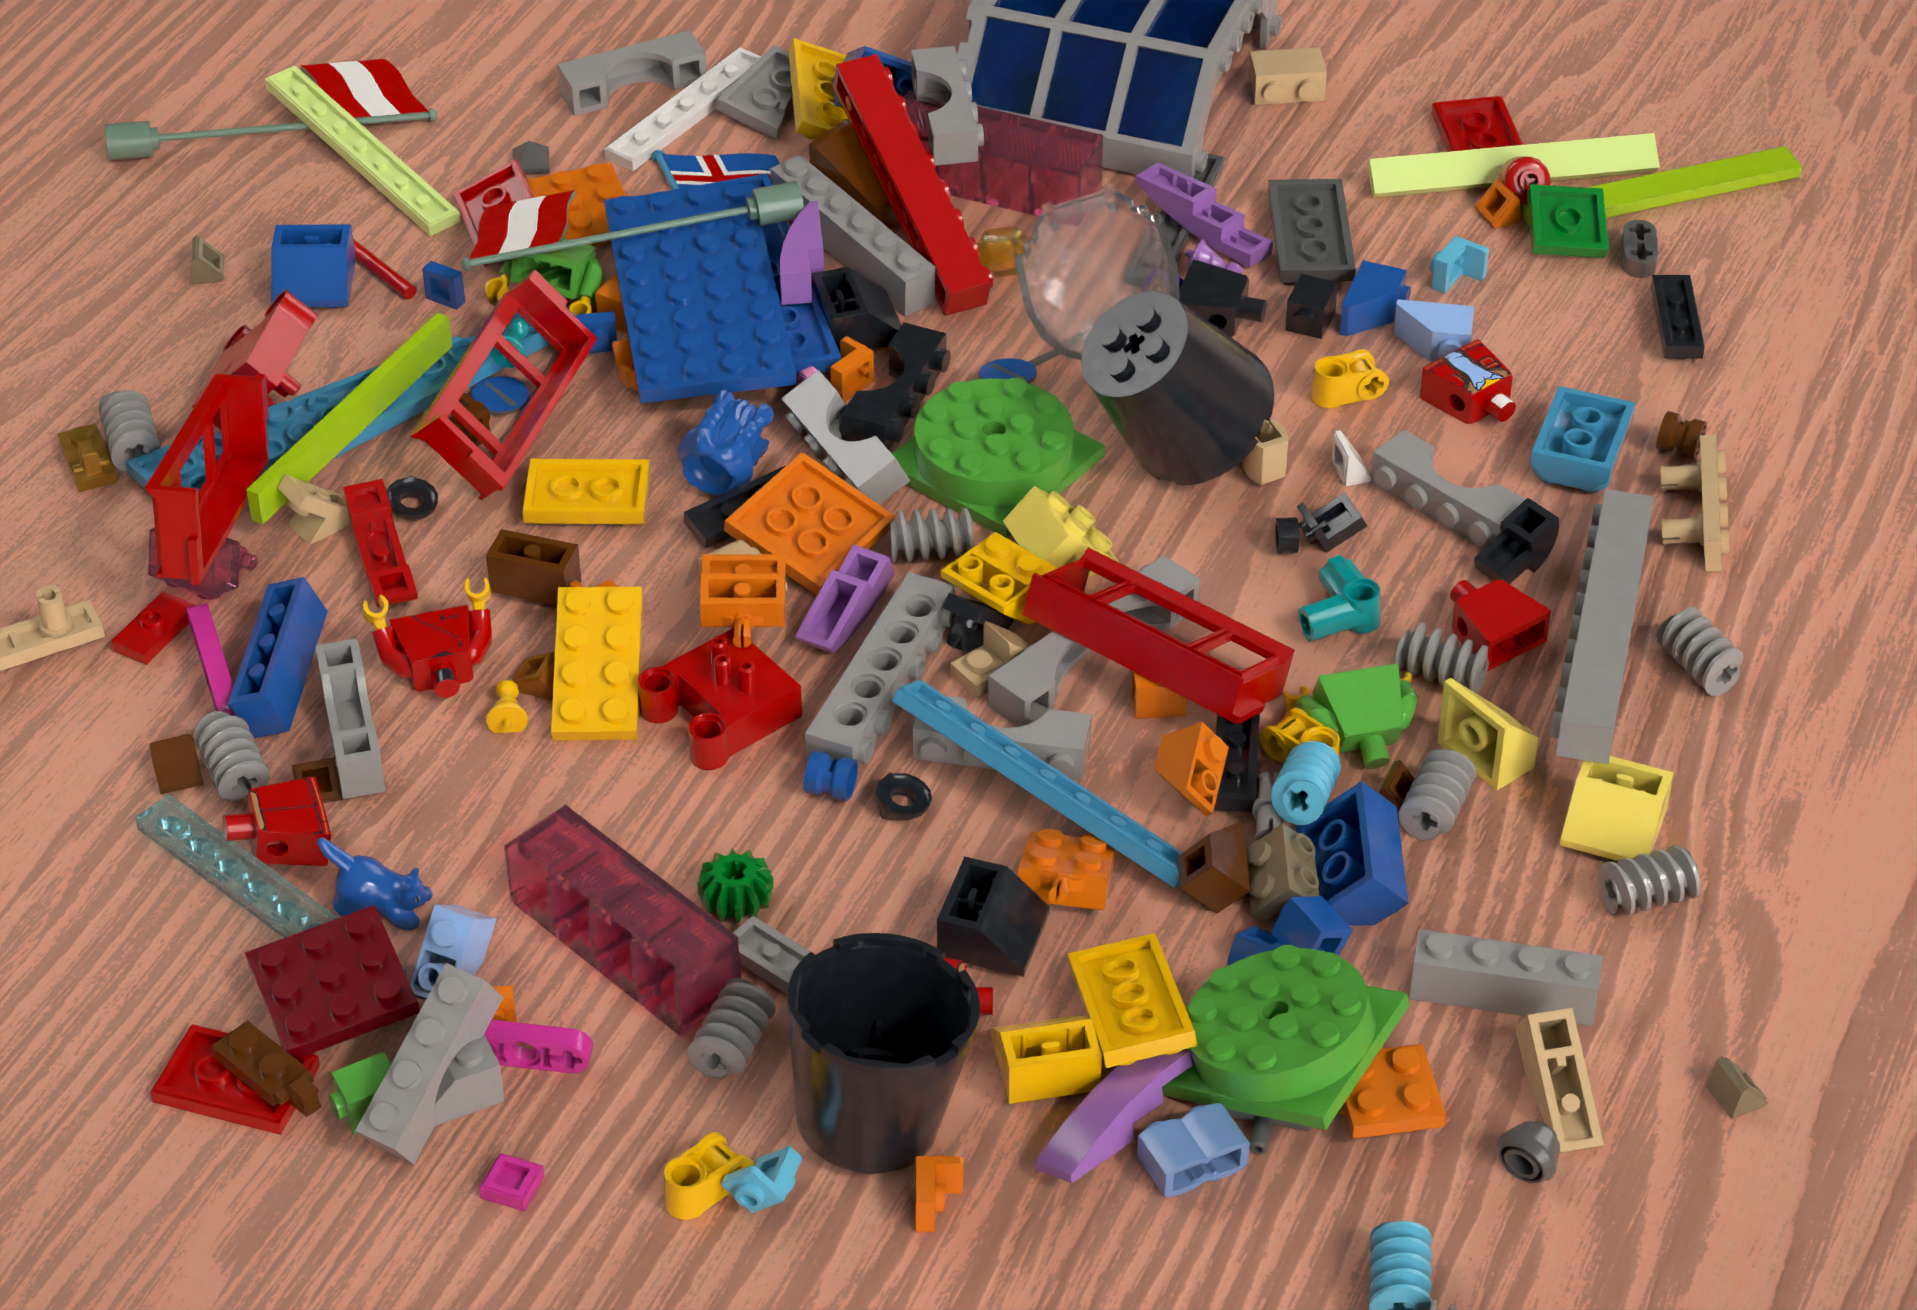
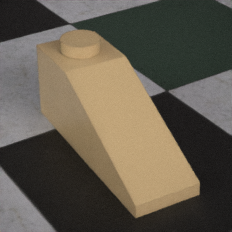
(1560, 1078)

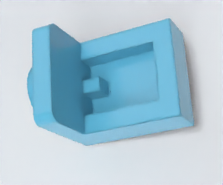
(1457, 259)
(766, 1181)

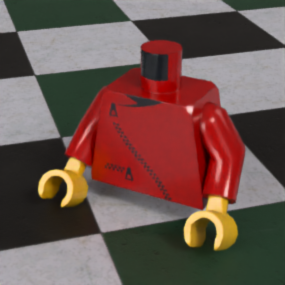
(434, 646)

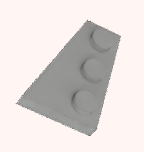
(761, 93)

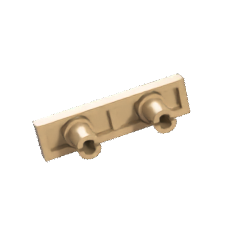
(1706, 527)
(51, 632)

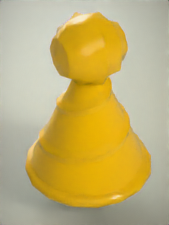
(507, 714)

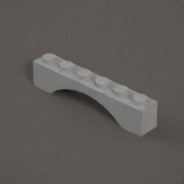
(1030, 681)

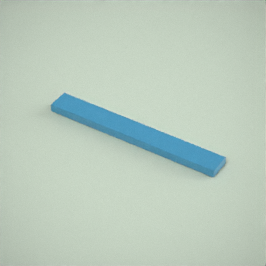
(1041, 780)

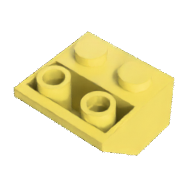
(1055, 529)
(1617, 808)

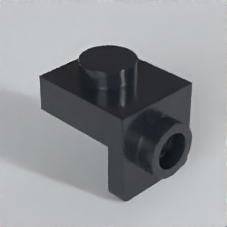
(1332, 522)

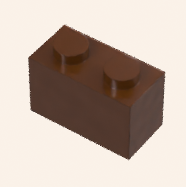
(531, 566)

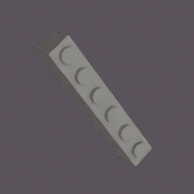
(861, 239)

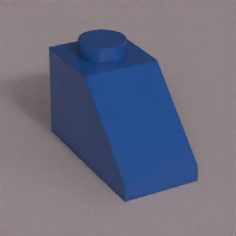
(1373, 297)

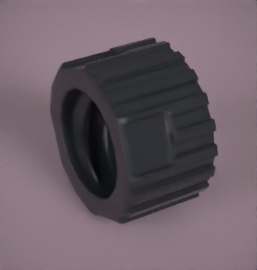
(1287, 535)

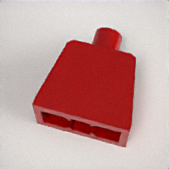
(1499, 619)

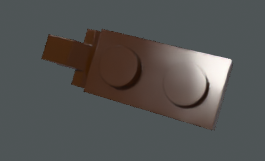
(267, 1068)

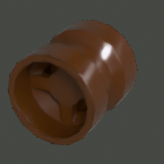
(1680, 434)

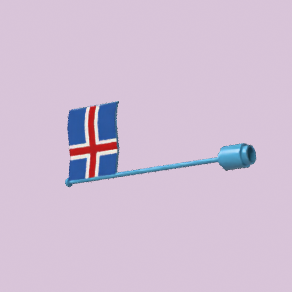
(693, 170)

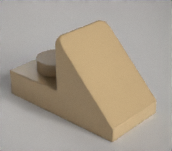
(316, 509)
(975, 667)

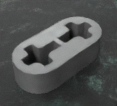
(1645, 248)

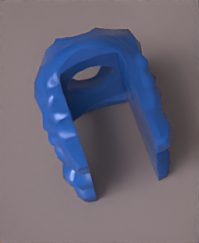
(725, 444)

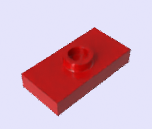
(152, 628)

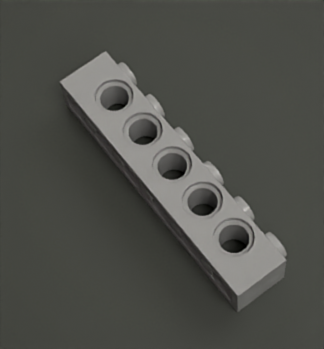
(888, 659)

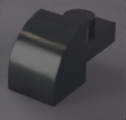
(1523, 544)

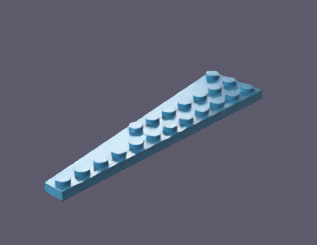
(296, 417)

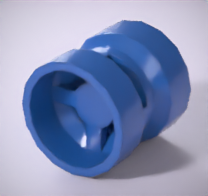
(830, 775)

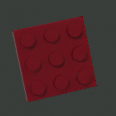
(332, 982)

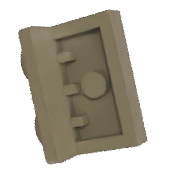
(1280, 868)

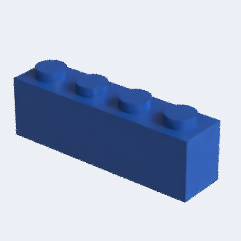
(278, 657)

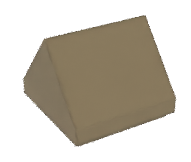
(206, 263)
(1734, 1088)

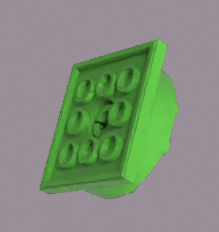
(991, 444)
(1285, 1035)

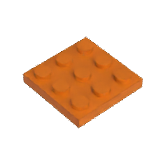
(587, 208)
(809, 519)

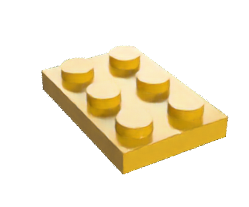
(586, 491)

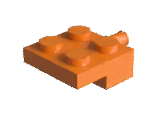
(743, 592)
(1068, 868)
(1395, 1095)

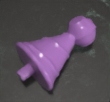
(1207, 255)

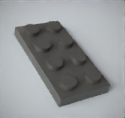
(1311, 229)

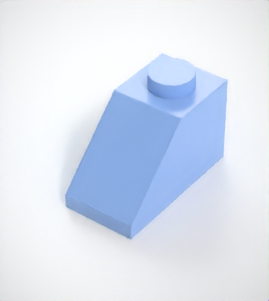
(1433, 327)

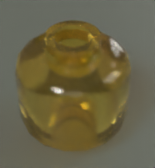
(999, 249)

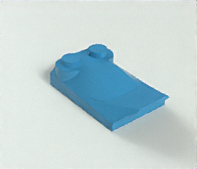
(1581, 439)

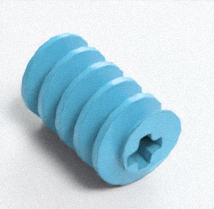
(1305, 782)
(1400, 1267)

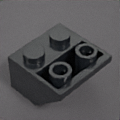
(855, 307)
(991, 918)

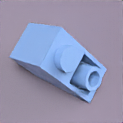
(452, 937)

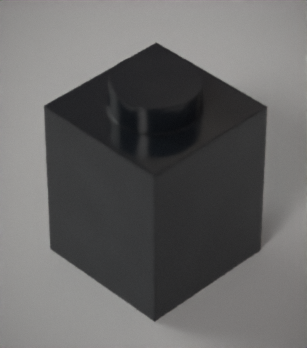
(1311, 306)

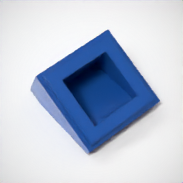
(1251, 942)

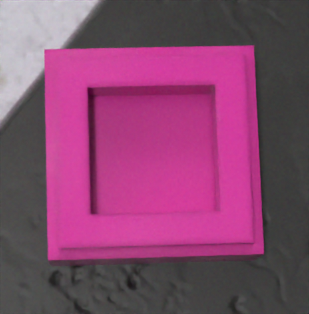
(511, 1182)

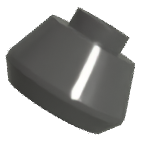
(1530, 1151)

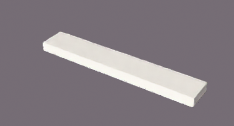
(679, 112)

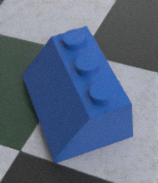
(1359, 856)

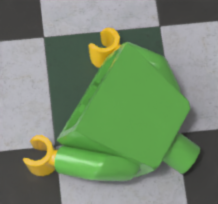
(569, 270)
(1363, 707)

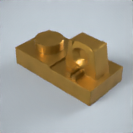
(87, 457)

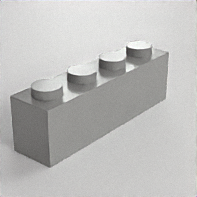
(1504, 976)

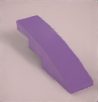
(1195, 209)
(1107, 1116)

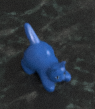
(367, 882)

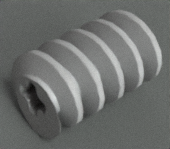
(127, 426)
(931, 534)
(1701, 650)
(1442, 659)
(230, 755)
(1437, 794)
(1649, 876)
(731, 1029)

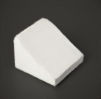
(1348, 461)

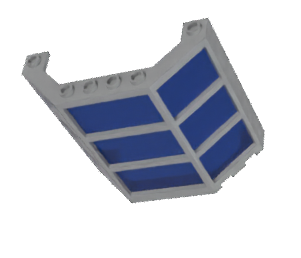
(1113, 68)

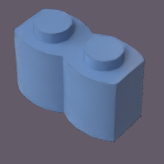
(1192, 1149)

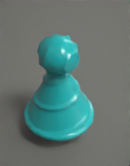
(517, 331)

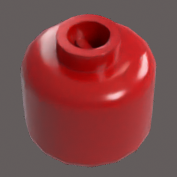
(1520, 169)

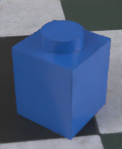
(1311, 925)

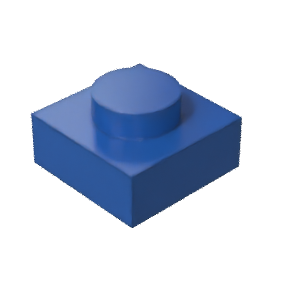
(443, 285)
(603, 327)

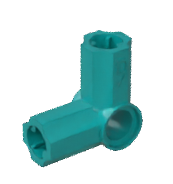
(1352, 605)

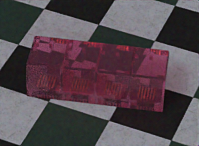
(1021, 160)
(621, 918)

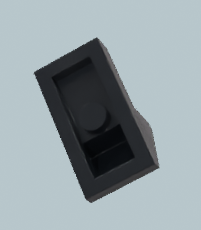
(969, 621)

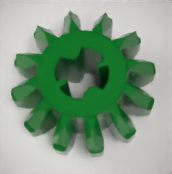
(735, 885)

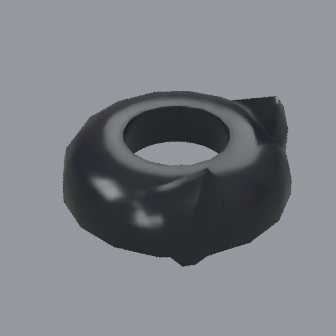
(415, 488)
(906, 785)

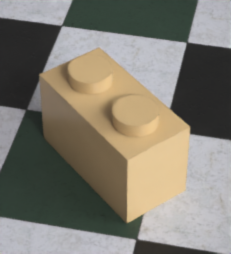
(1287, 76)

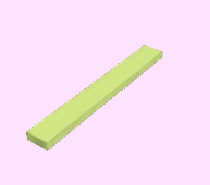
(363, 151)
(1482, 166)

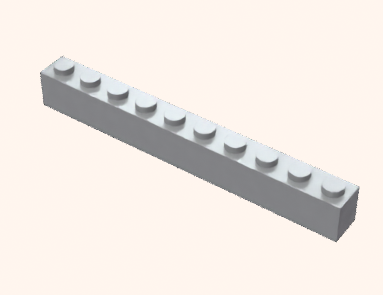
(1601, 627)

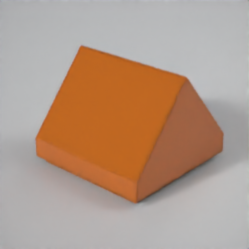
(1499, 206)

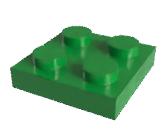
(1567, 221)

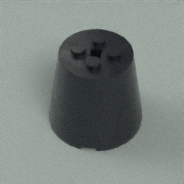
(1176, 387)
(877, 1047)

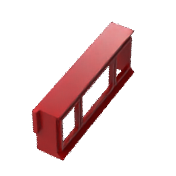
(546, 312)
(195, 523)
(1063, 606)

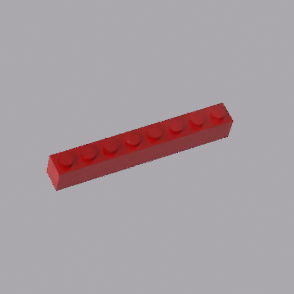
(912, 183)

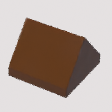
(1397, 784)

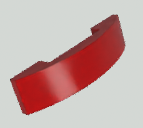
(379, 542)

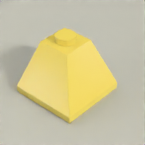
(1485, 735)

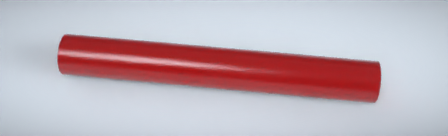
(383, 271)

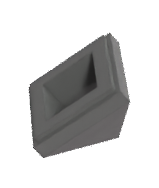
(532, 157)

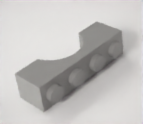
(667, 60)
(954, 127)
(864, 463)
(1407, 472)
(350, 718)
(1056, 738)
(404, 1103)

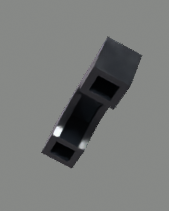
(915, 362)

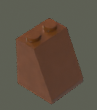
(846, 164)

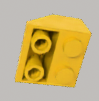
(997, 574)
(1048, 1058)

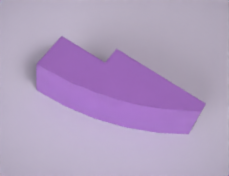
(801, 256)
(846, 599)

